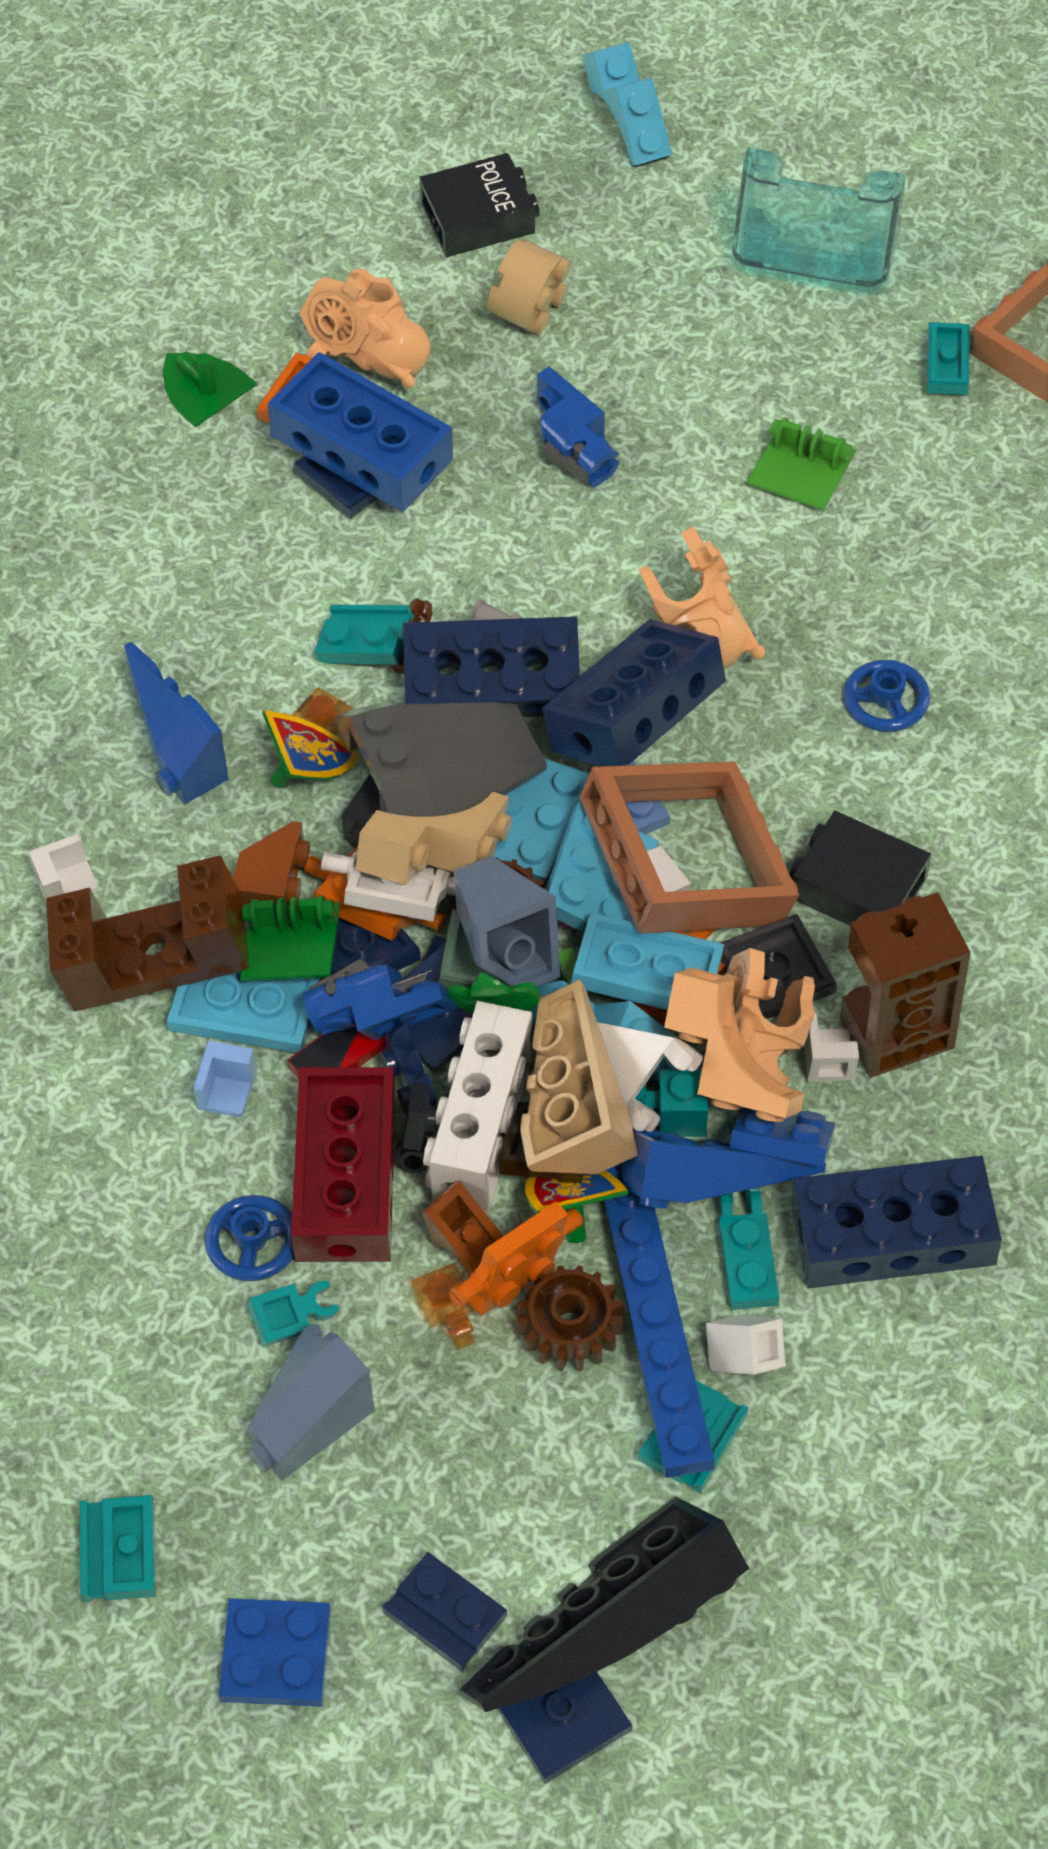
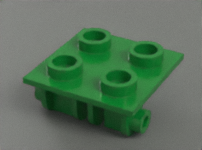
(290, 938)

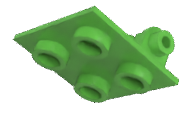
(802, 464)

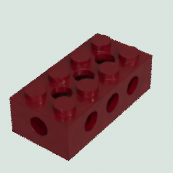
(344, 1164)

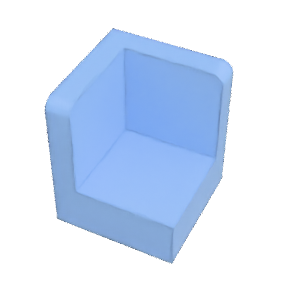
(225, 1079)

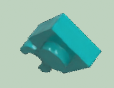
(285, 1314)

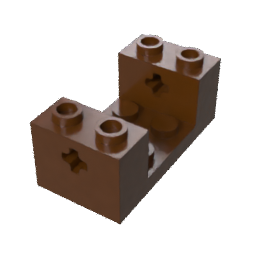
(106, 958)
(914, 983)

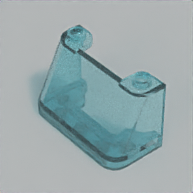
(816, 230)

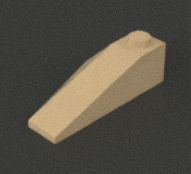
(575, 1100)

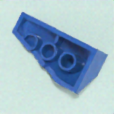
(180, 731)
(684, 1172)

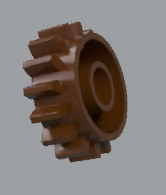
(570, 1339)

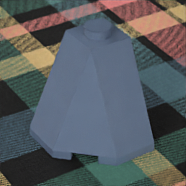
(508, 922)
(310, 1403)

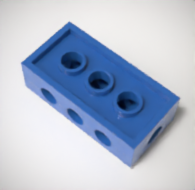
(360, 431)

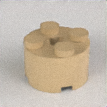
(529, 286)

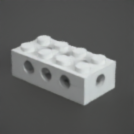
(481, 1102)

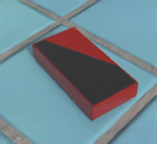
(337, 1049)

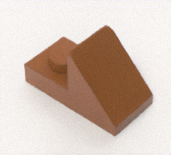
(461, 1226)

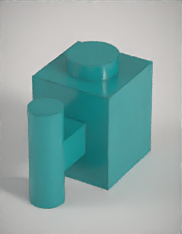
(678, 1103)

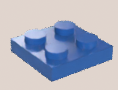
(798, 1138)
(275, 1652)

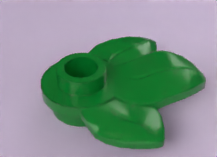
(489, 990)

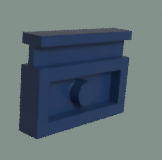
(445, 1611)

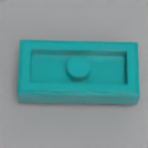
(948, 358)

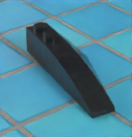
(632, 1597)

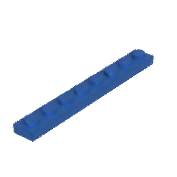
(658, 1335)

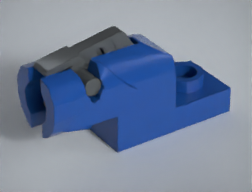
(573, 430)
(365, 1000)

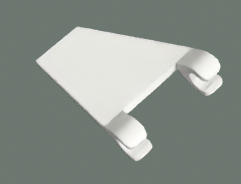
(635, 1058)

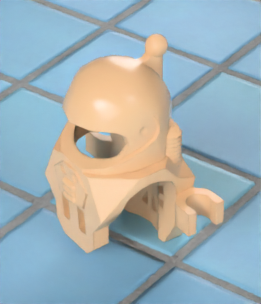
(374, 335)
(712, 608)
(760, 1036)

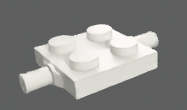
(415, 900)

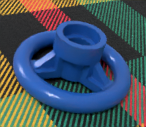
(886, 690)
(241, 1217)

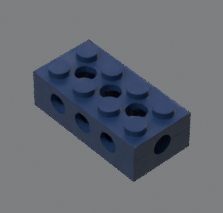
(484, 643)
(634, 694)
(895, 1221)

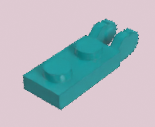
(747, 1254)

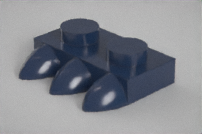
(406, 1063)

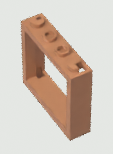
(1003, 353)
(633, 870)

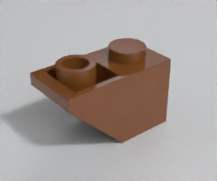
(272, 865)

